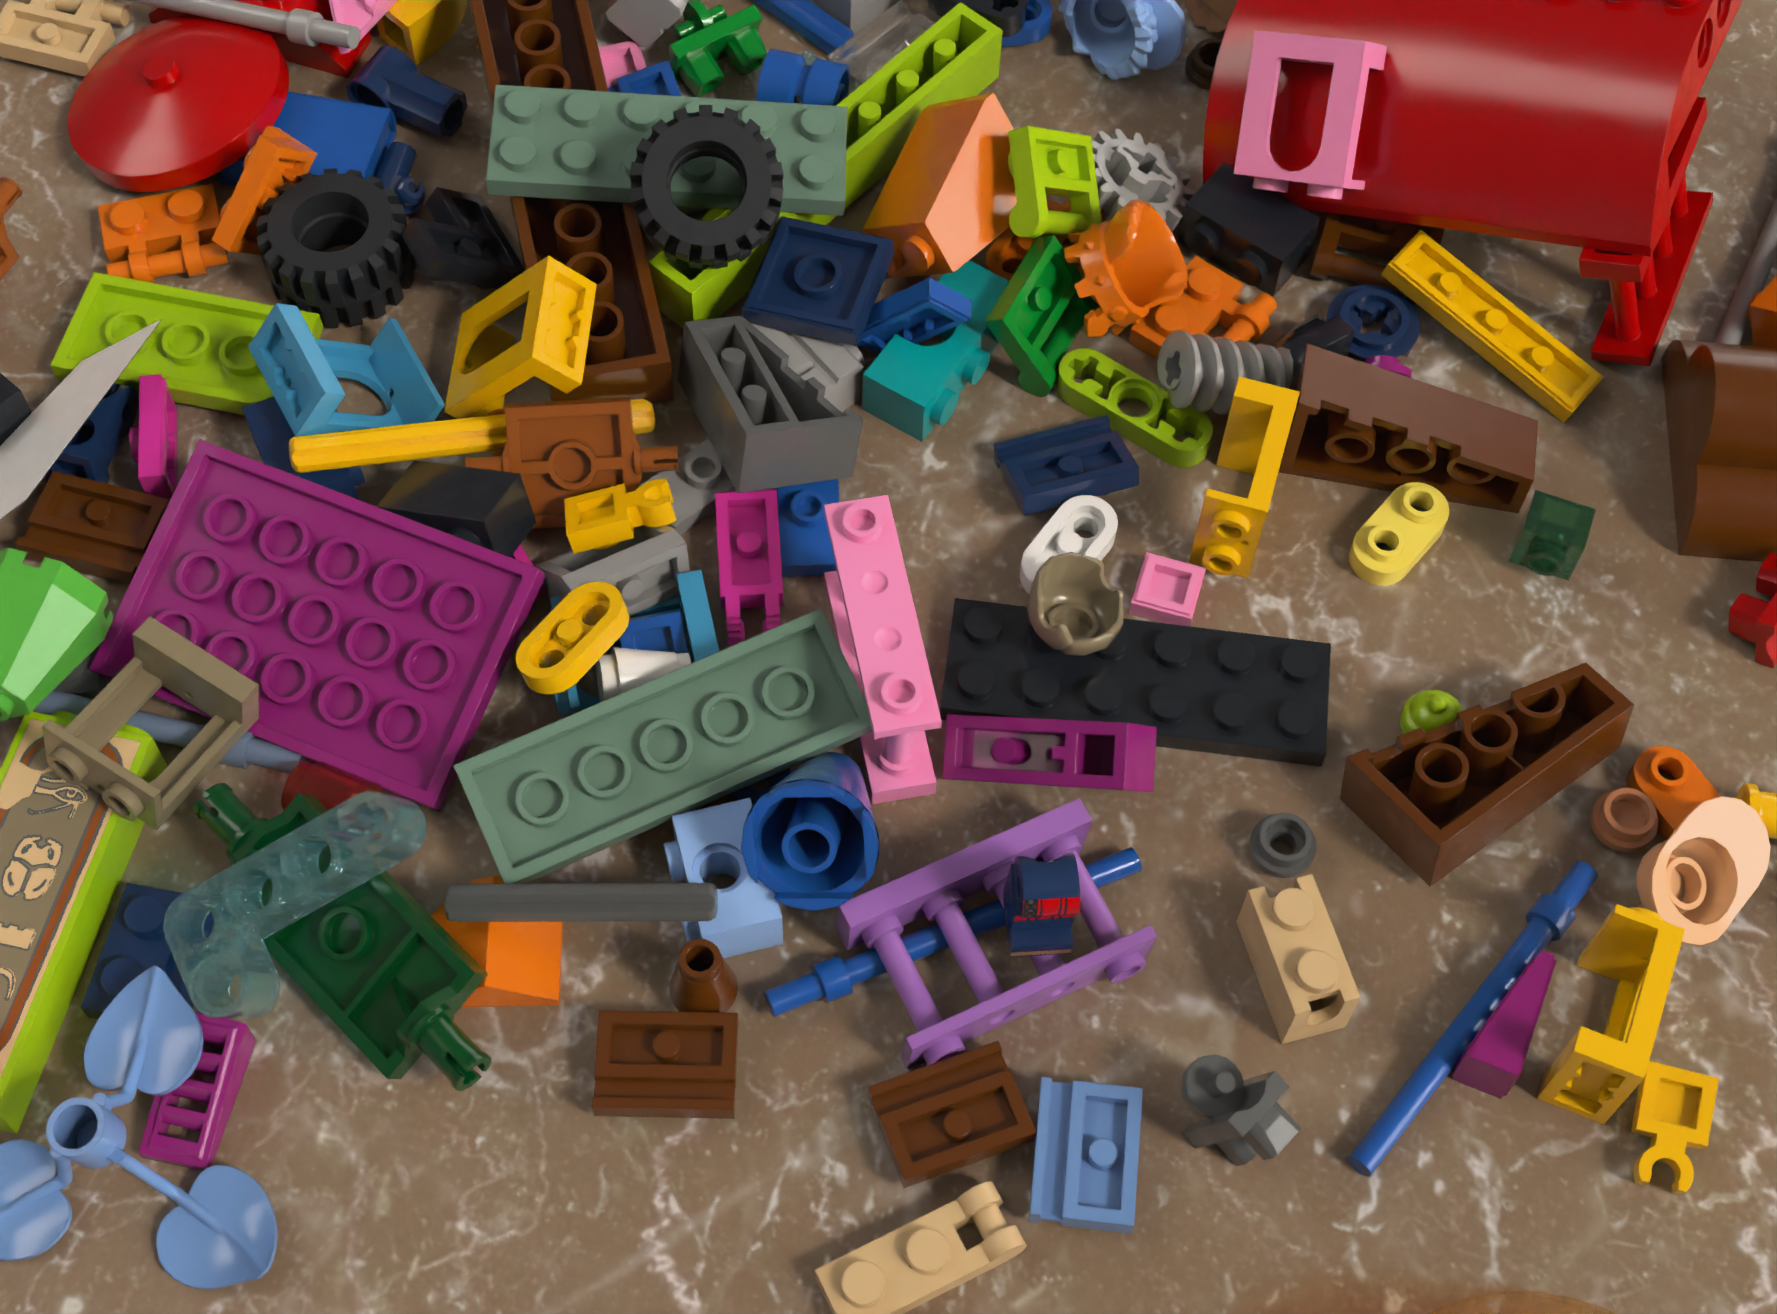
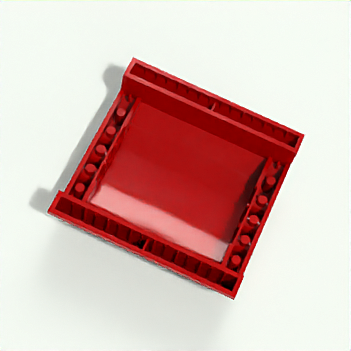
(1489, 110)

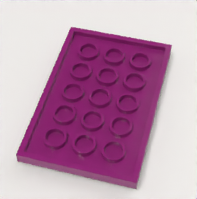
(350, 618)

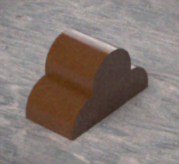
(1722, 448)

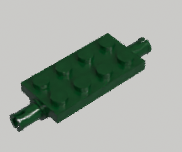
(367, 955)

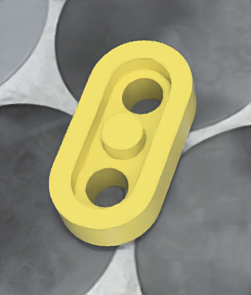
(1402, 530)

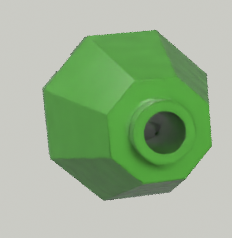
(46, 628)

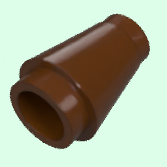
(702, 979)

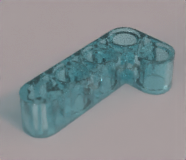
(298, 890)

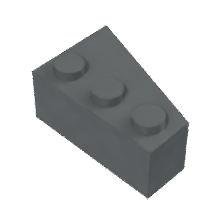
(759, 412)

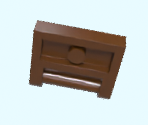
(1367, 236)

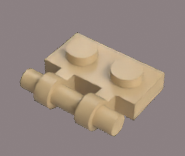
(51, 38)

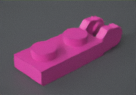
(749, 558)

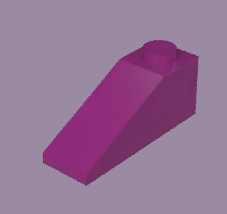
(1050, 752)

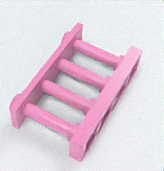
(882, 646)

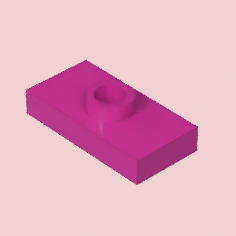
(156, 438)

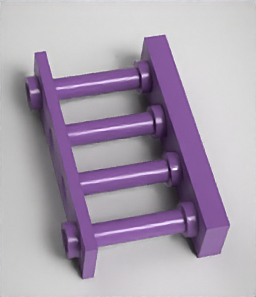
(939, 893)

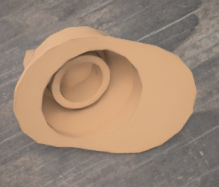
(1706, 868)

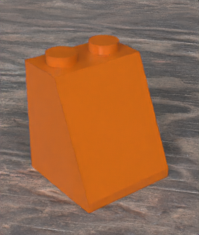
(947, 188)

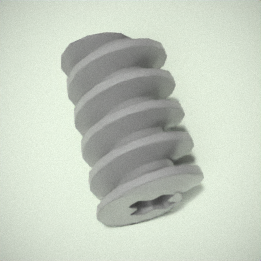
(1207, 369)

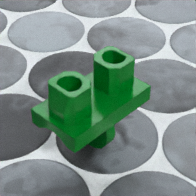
(710, 37)

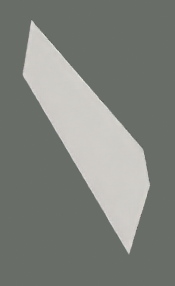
(54, 423)

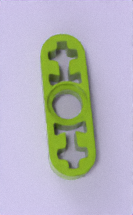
(1139, 430)

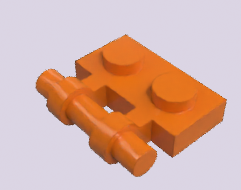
(163, 234)
(1206, 302)

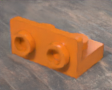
(267, 167)

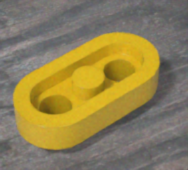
(568, 641)

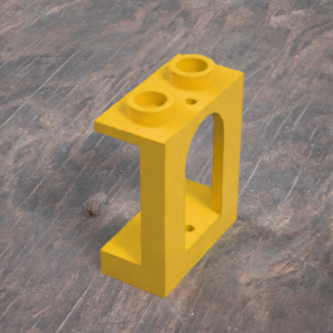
(551, 341)
(1253, 445)
(1603, 1069)

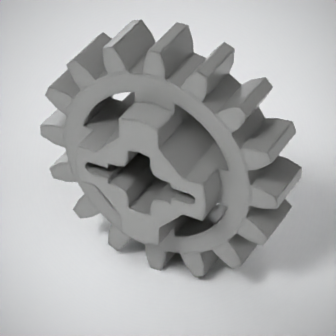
(1138, 171)

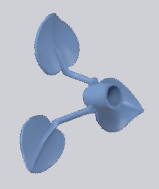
(151, 1044)

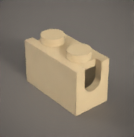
(1298, 960)

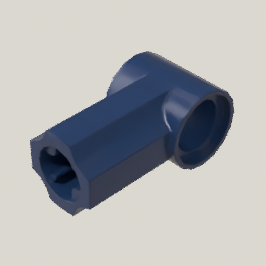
(395, 83)

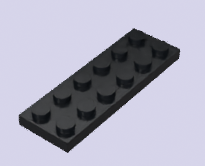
(1190, 682)

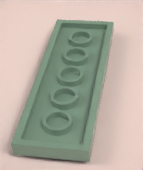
(585, 143)
(664, 748)

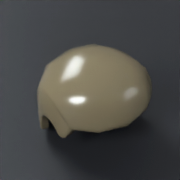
(1074, 605)

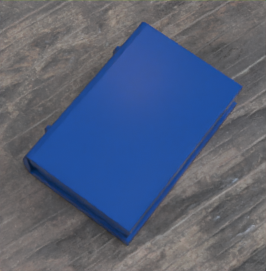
(340, 132)

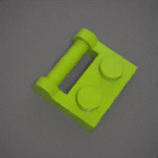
(1055, 165)

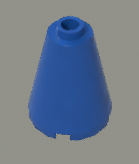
(813, 835)

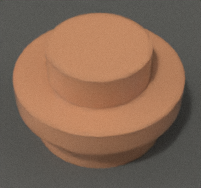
(1624, 819)

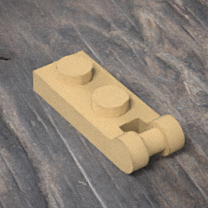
(921, 1258)

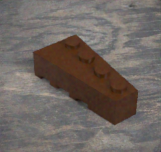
(1392, 430)
(1471, 780)

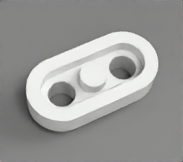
(1060, 535)

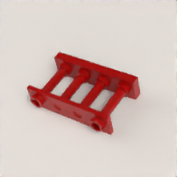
(1648, 286)

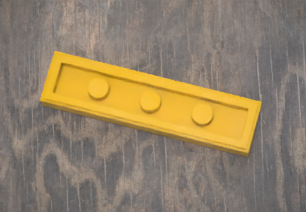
(1492, 326)

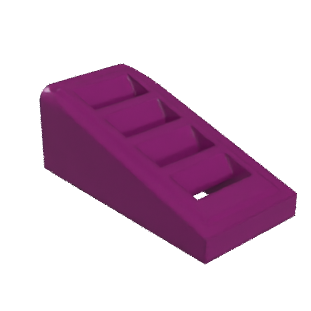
(1500, 1047)
(230, 1069)

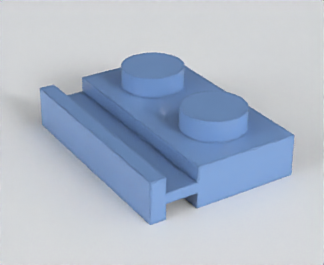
(1086, 1155)

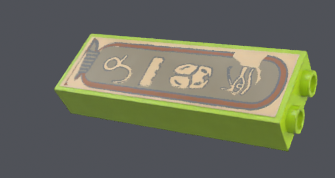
(57, 882)

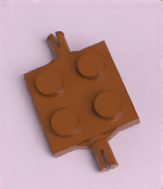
(573, 451)

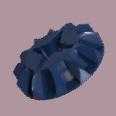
(1370, 304)

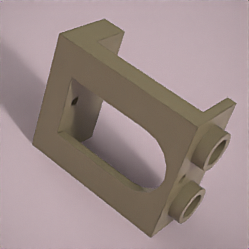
(186, 670)

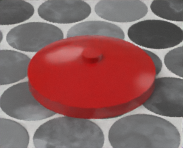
(177, 103)

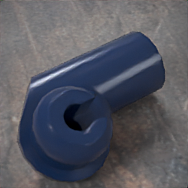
(395, 175)

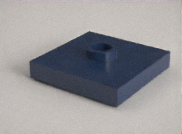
(818, 281)

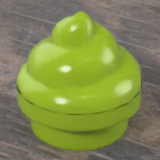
(1428, 710)

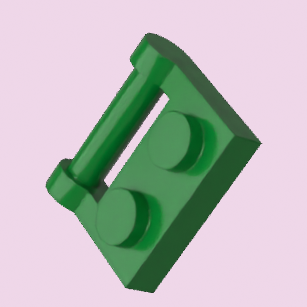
(1030, 309)

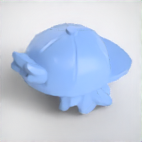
(1125, 33)

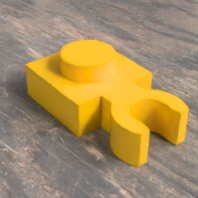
(610, 514)
(1676, 1113)

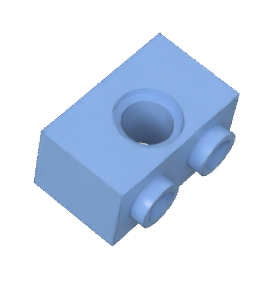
(710, 845)

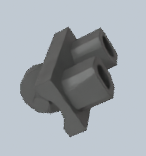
(1239, 1112)

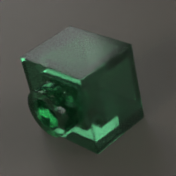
(1552, 535)

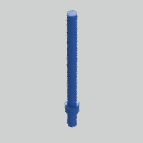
(1546, 922)
(835, 977)

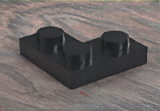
(462, 242)

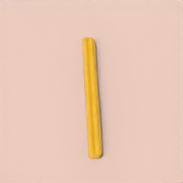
(418, 441)

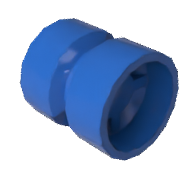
(790, 80)

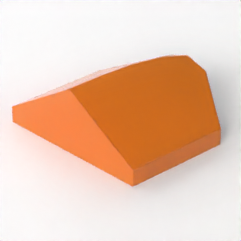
(518, 956)

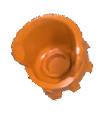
(1127, 267)

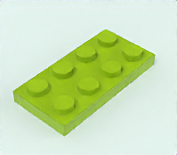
(194, 347)

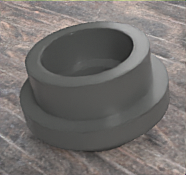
(1289, 830)

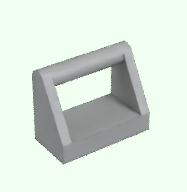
(638, 567)

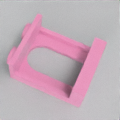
(1336, 157)

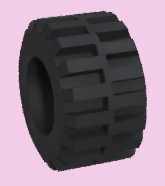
(712, 136)
(330, 213)

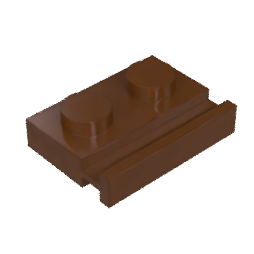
(92, 526)
(666, 1064)
(951, 1114)

